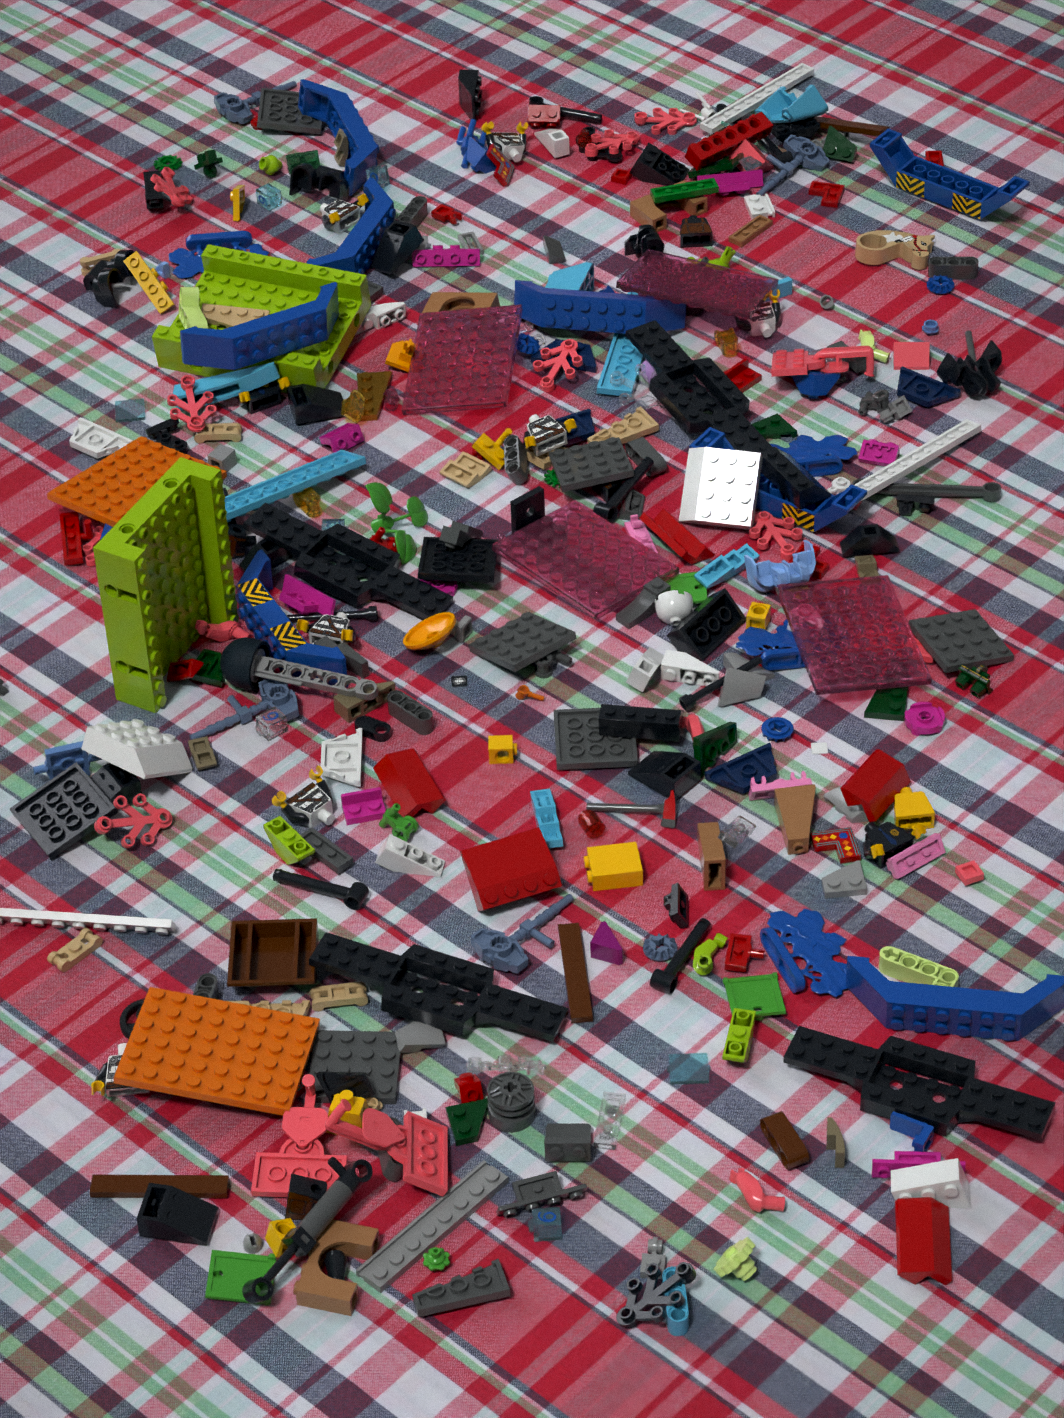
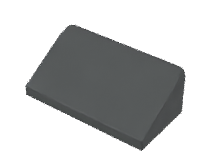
(553, 250)
(631, 505)

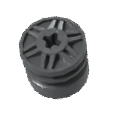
(511, 1102)

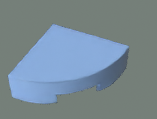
(163, 269)

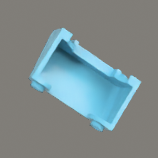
(788, 108)
(573, 278)

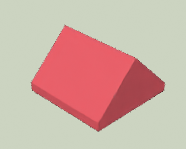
(750, 149)
(911, 355)

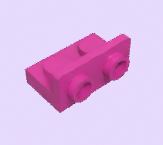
(343, 437)
(878, 452)
(362, 806)

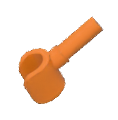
(524, 691)

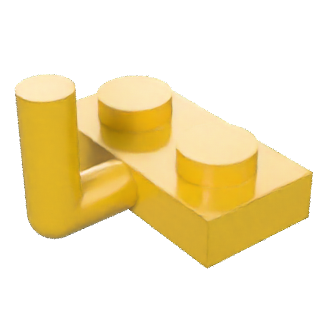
(492, 450)

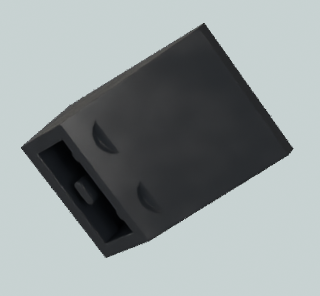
(469, 92)
(658, 167)
(396, 246)
(313, 403)
(668, 772)
(115, 782)
(175, 1215)

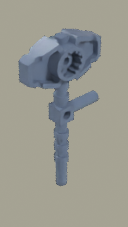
(238, 110)
(803, 153)
(272, 694)
(505, 951)

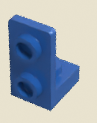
(920, 1131)

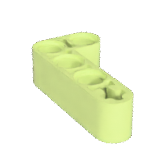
(189, 309)
(915, 969)

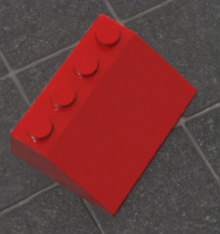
(510, 869)

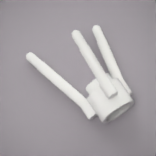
(706, 112)

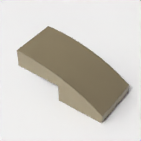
(342, 147)
(866, 566)
(202, 753)
(835, 1142)

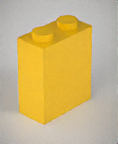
(613, 866)

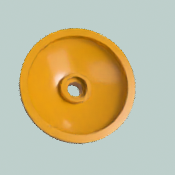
(430, 632)

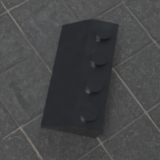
(791, 478)
(707, 625)
(640, 722)

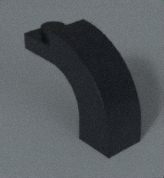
(153, 198)

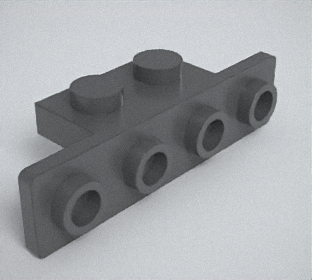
(538, 1191)

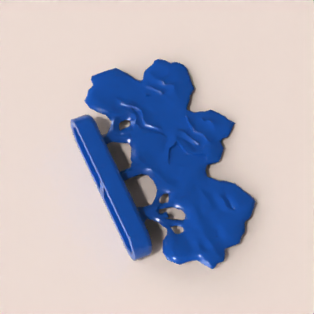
(191, 264)
(812, 453)
(776, 659)
(809, 944)

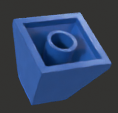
(477, 157)
(815, 383)

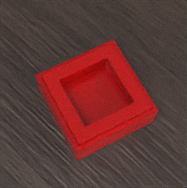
(621, 176)

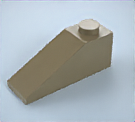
(351, 707)

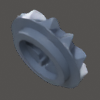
(663, 952)

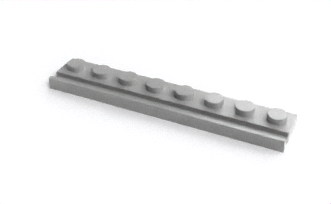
(431, 1226)

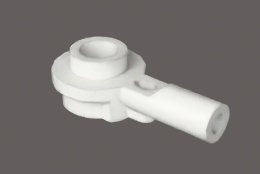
(839, 485)

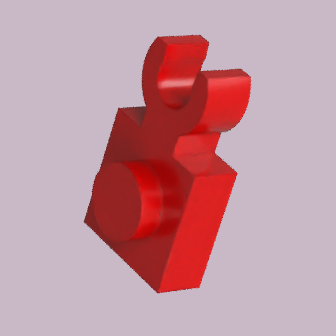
(446, 213)

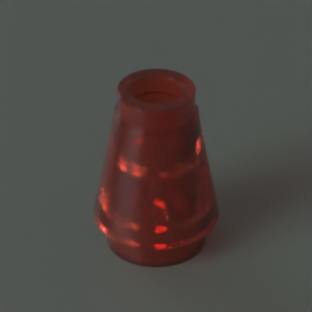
(583, 138)

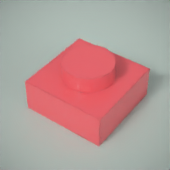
(969, 872)

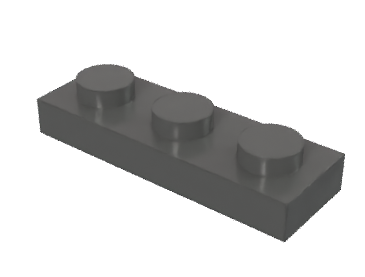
(327, 851)

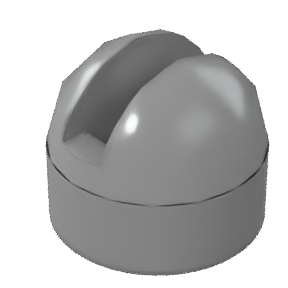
(823, 299)
(248, 1247)

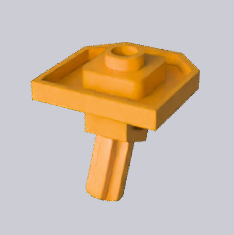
(401, 354)

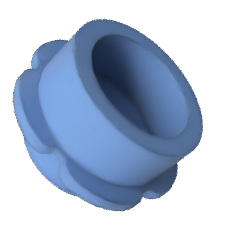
(930, 327)

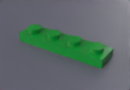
(684, 190)

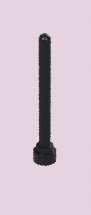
(369, 614)
(688, 701)

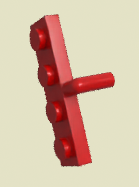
(72, 537)

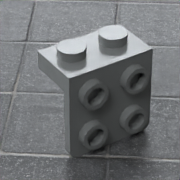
(568, 1142)

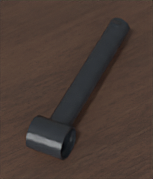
(570, 113)
(775, 151)
(609, 510)
(352, 897)
(667, 979)

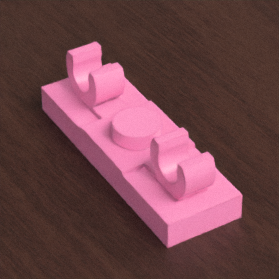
(638, 531)
(766, 791)
(915, 856)

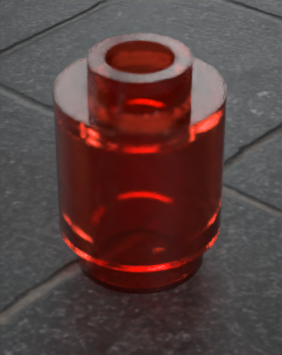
(591, 824)

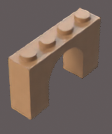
(649, 213)
(460, 300)
(327, 1293)

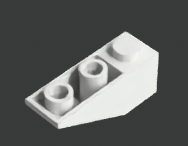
(555, 141)
(645, 669)
(686, 669)
(406, 858)

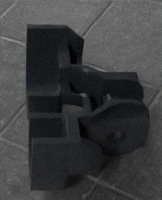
(307, 177)
(645, 239)
(104, 275)
(974, 376)

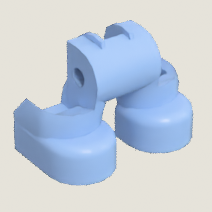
(767, 575)

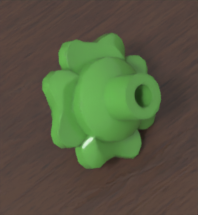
(436, 1259)

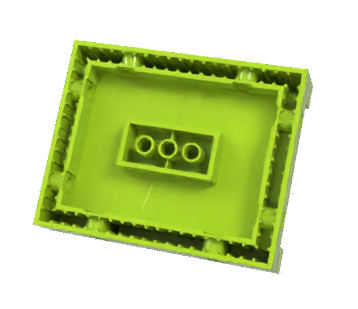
(274, 285)
(161, 575)

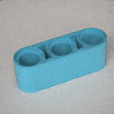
(676, 1318)

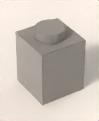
(223, 457)

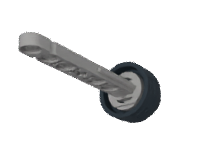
(250, 661)

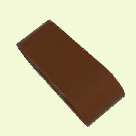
(784, 1140)

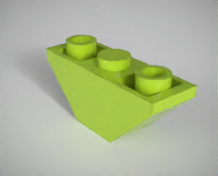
(286, 841)
(739, 1036)

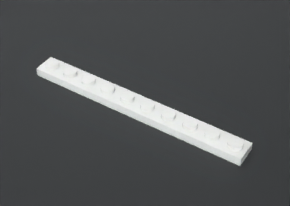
(756, 98)
(918, 457)
(80, 920)

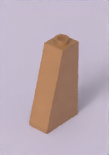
(795, 816)
(711, 856)

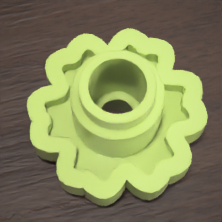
(737, 1260)

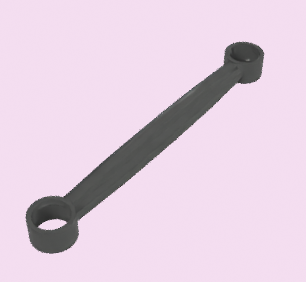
(990, 491)

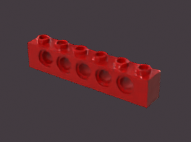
(726, 141)

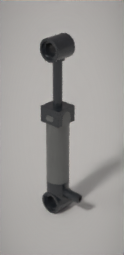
(303, 1237)

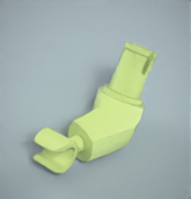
(867, 339)

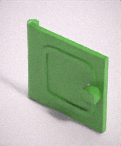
(687, 583)
(755, 992)
(236, 1271)

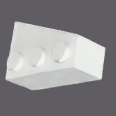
(940, 1180)

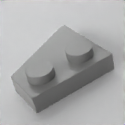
(845, 882)

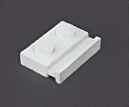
(759, 205)

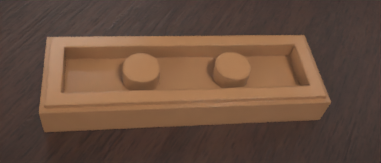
(750, 230)

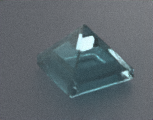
(750, 163)

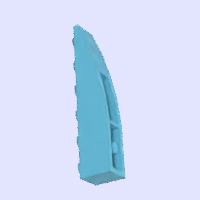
(230, 384)

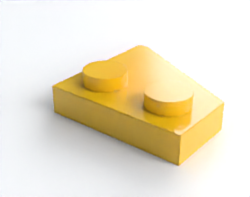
(238, 199)

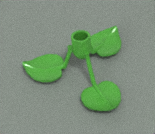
(381, 500)

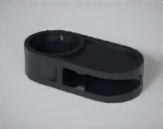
(371, 726)

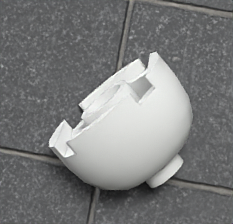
(673, 607)

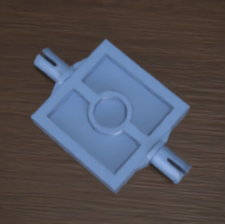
(64, 756)

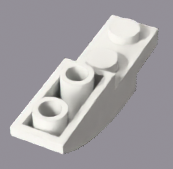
(383, 315)

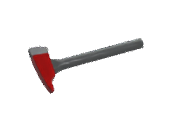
(667, 809)

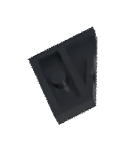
(338, 1081)

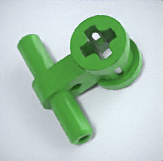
(399, 823)

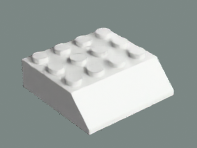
(721, 487)
(137, 748)

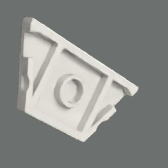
(96, 439)
(343, 758)

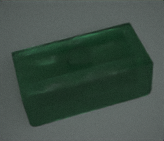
(296, 159)

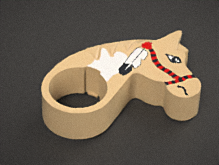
(885, 245)

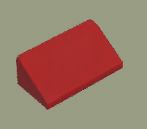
(183, 669)

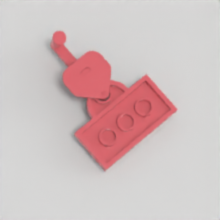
(799, 361)
(303, 1128)
(416, 1144)

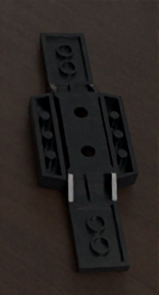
(677, 371)
(312, 553)
(434, 1005)
(867, 1072)

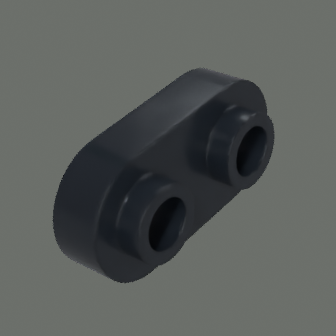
(155, 430)
(173, 442)

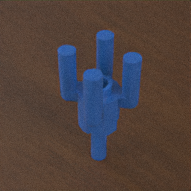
(463, 141)

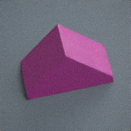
(605, 946)

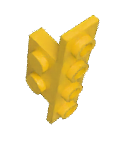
(149, 282)

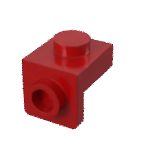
(469, 1087)

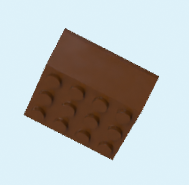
(272, 952)

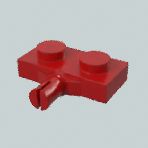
(740, 952)

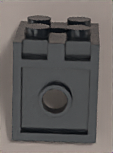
(532, 500)

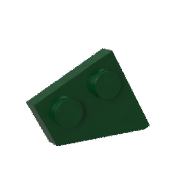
(839, 147)
(774, 427)
(211, 670)
(466, 1120)

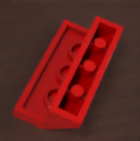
(677, 537)
(409, 782)
(875, 784)
(923, 1240)

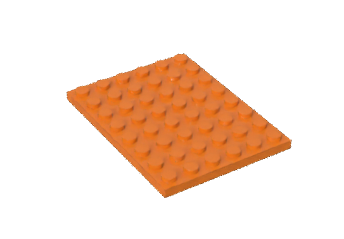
(119, 480)
(217, 1051)

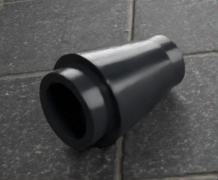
(336, 1264)

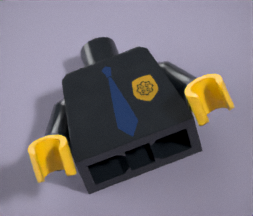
(264, 396)
(888, 840)

